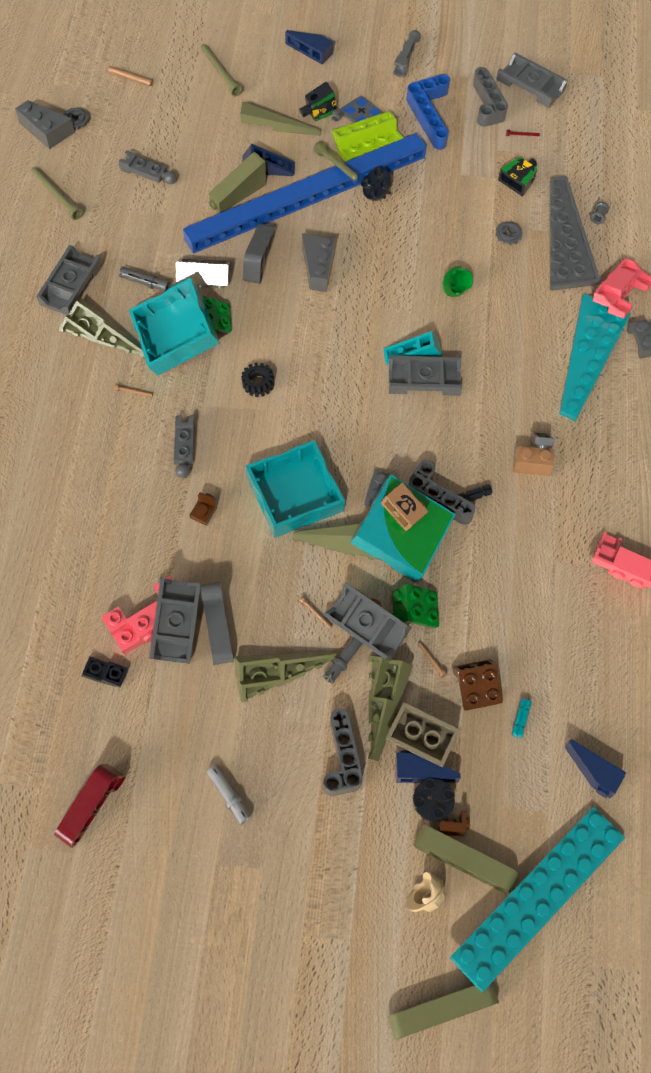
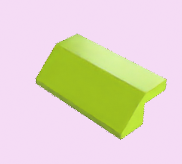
(366, 135)

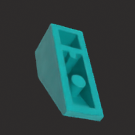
(422, 345)

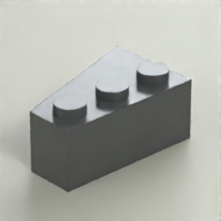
(44, 123)
(318, 259)

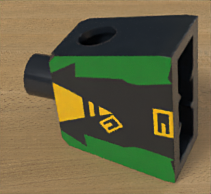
(319, 102)
(519, 175)

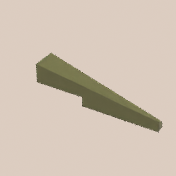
(258, 116)
(92, 325)
(333, 538)
(262, 672)
(388, 686)

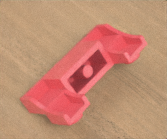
(618, 286)
(622, 562)
(134, 630)

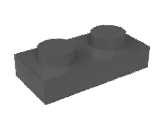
(542, 440)
(376, 482)

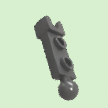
(402, 60)
(146, 168)
(184, 446)

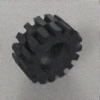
(257, 388)

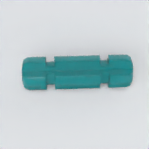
(521, 718)

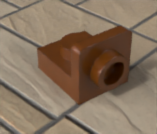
(204, 508)
(453, 828)

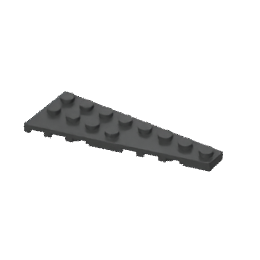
(570, 252)

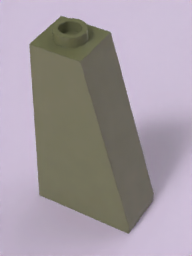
(239, 184)

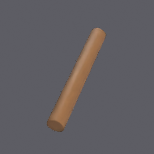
(131, 76)

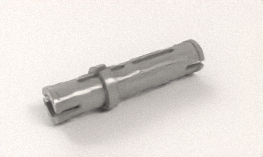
(233, 802)

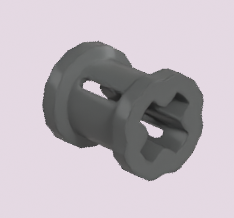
(598, 215)

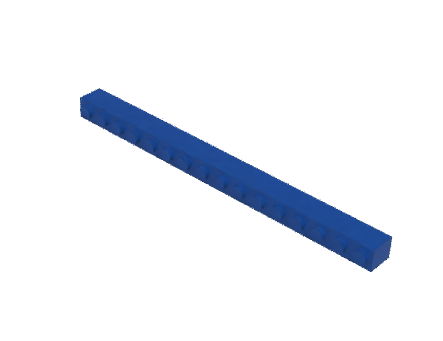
(300, 194)

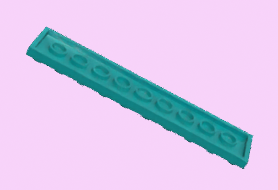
(536, 899)

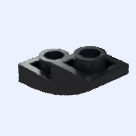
(104, 672)

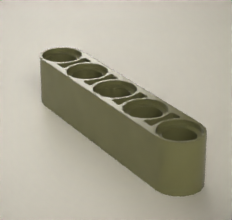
(466, 859)
(441, 1010)

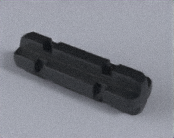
(476, 493)

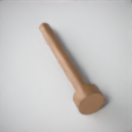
(118, 387)
(303, 600)
(442, 673)

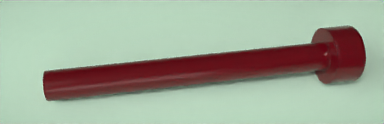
(508, 133)

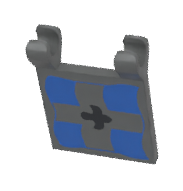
(356, 110)

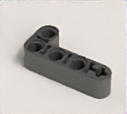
(494, 105)
(257, 253)
(442, 494)
(216, 623)
(342, 751)

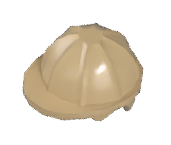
(427, 894)

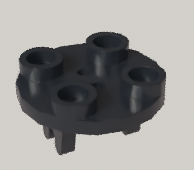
(376, 184)
(428, 808)

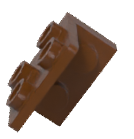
(479, 684)

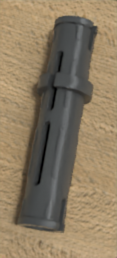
(162, 285)
(340, 663)

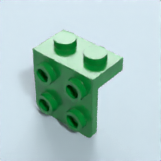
(219, 314)
(416, 605)

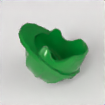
(457, 281)

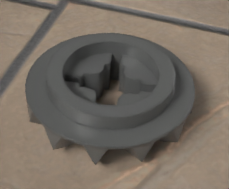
(77, 113)
(513, 229)

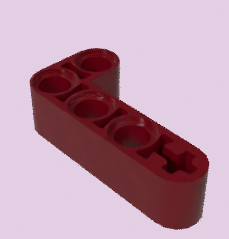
(88, 803)

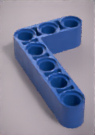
(419, 97)

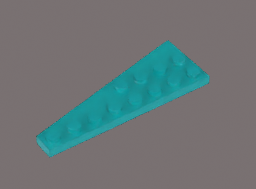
(592, 345)

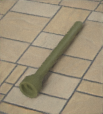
(233, 87)
(321, 149)
(74, 211)

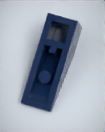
(312, 45)
(274, 163)
(415, 769)
(598, 772)

